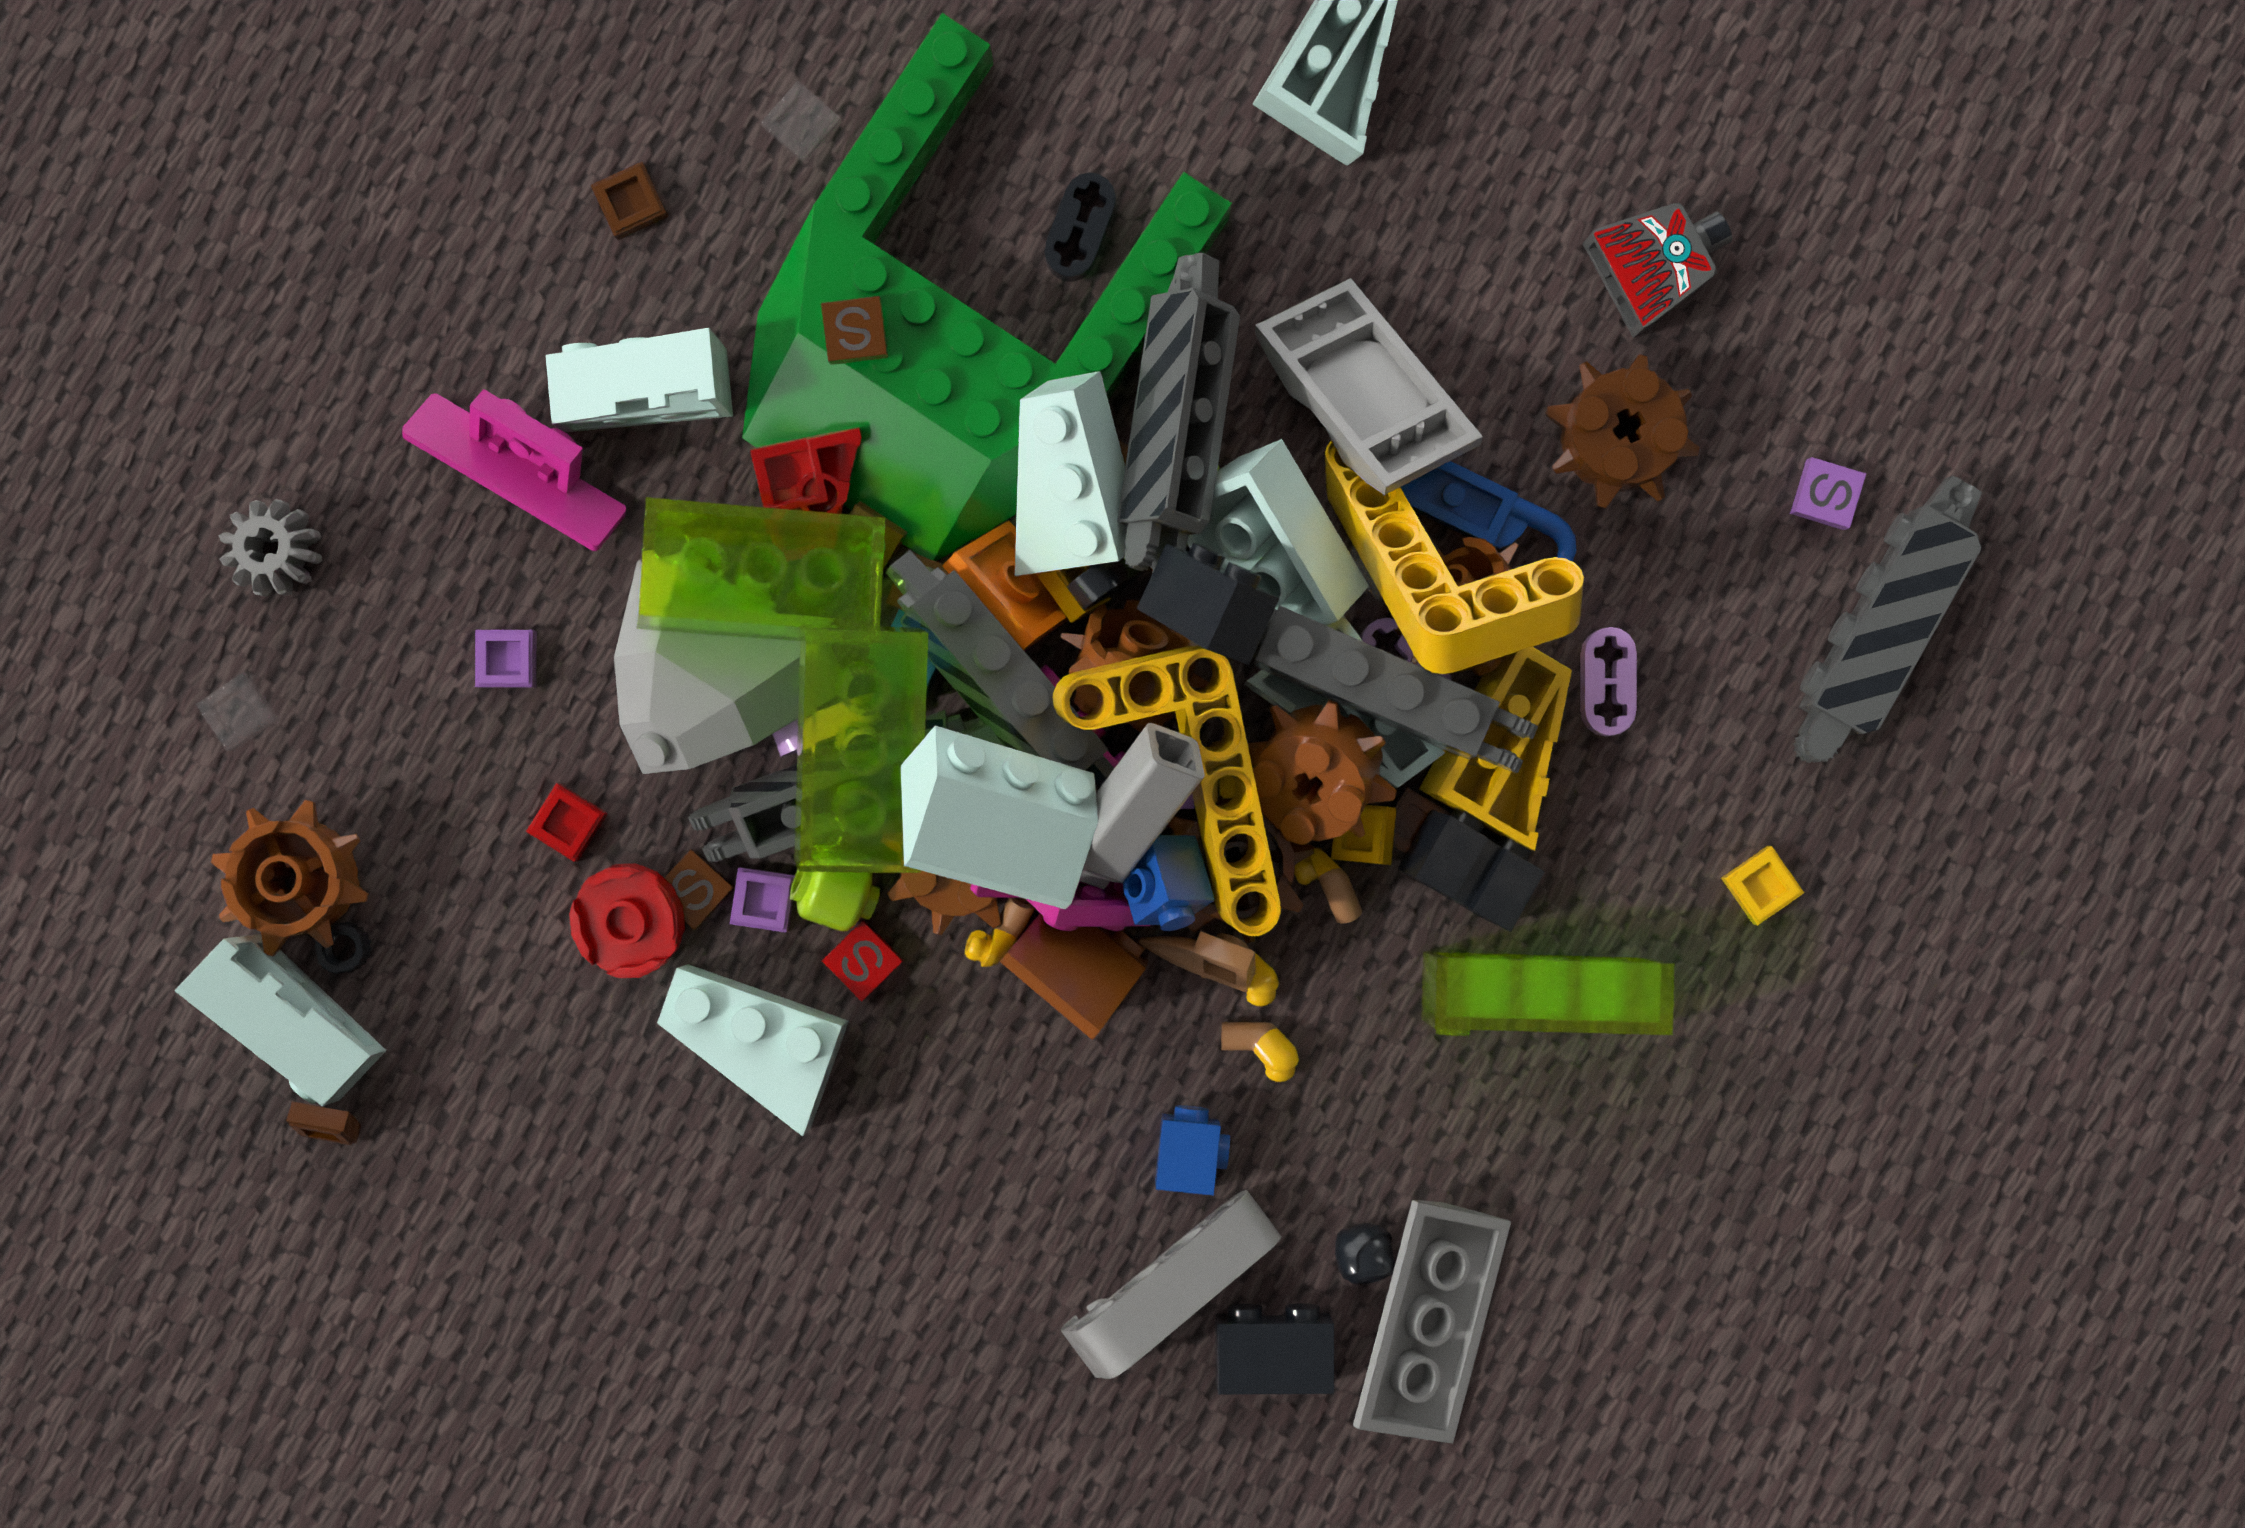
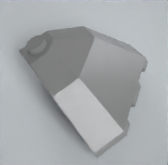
(699, 693)

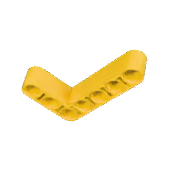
(1443, 622)
(1228, 757)

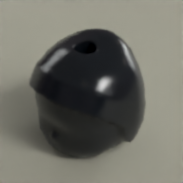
(1364, 1253)

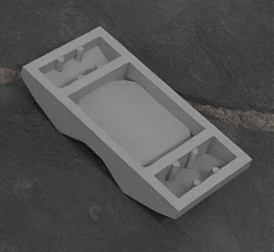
(1365, 388)

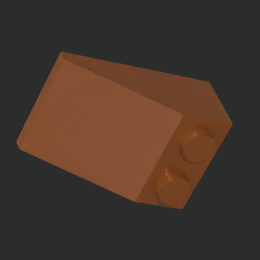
(1078, 970)

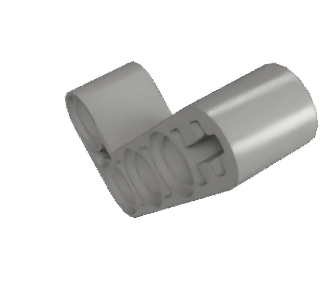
(1171, 1287)

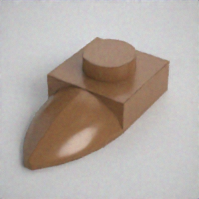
(1216, 958)

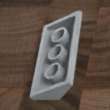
(1432, 1322)

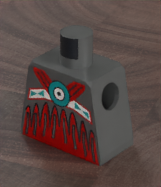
(1655, 261)

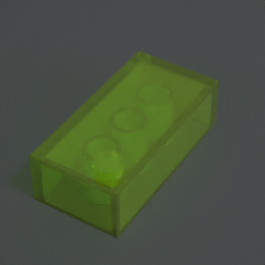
(756, 569)
(855, 729)
(1546, 993)

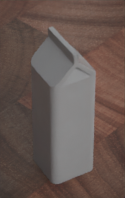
(1140, 801)

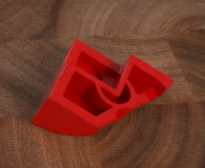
(807, 471)

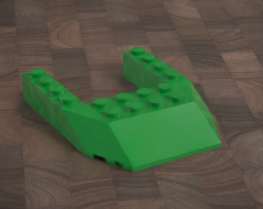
(947, 399)

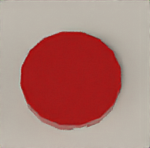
(627, 920)

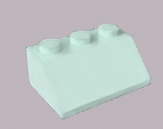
(1278, 529)
(997, 817)

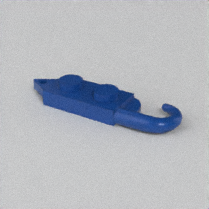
(1483, 508)

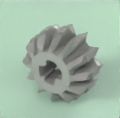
(270, 569)

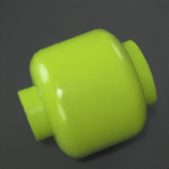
(834, 897)

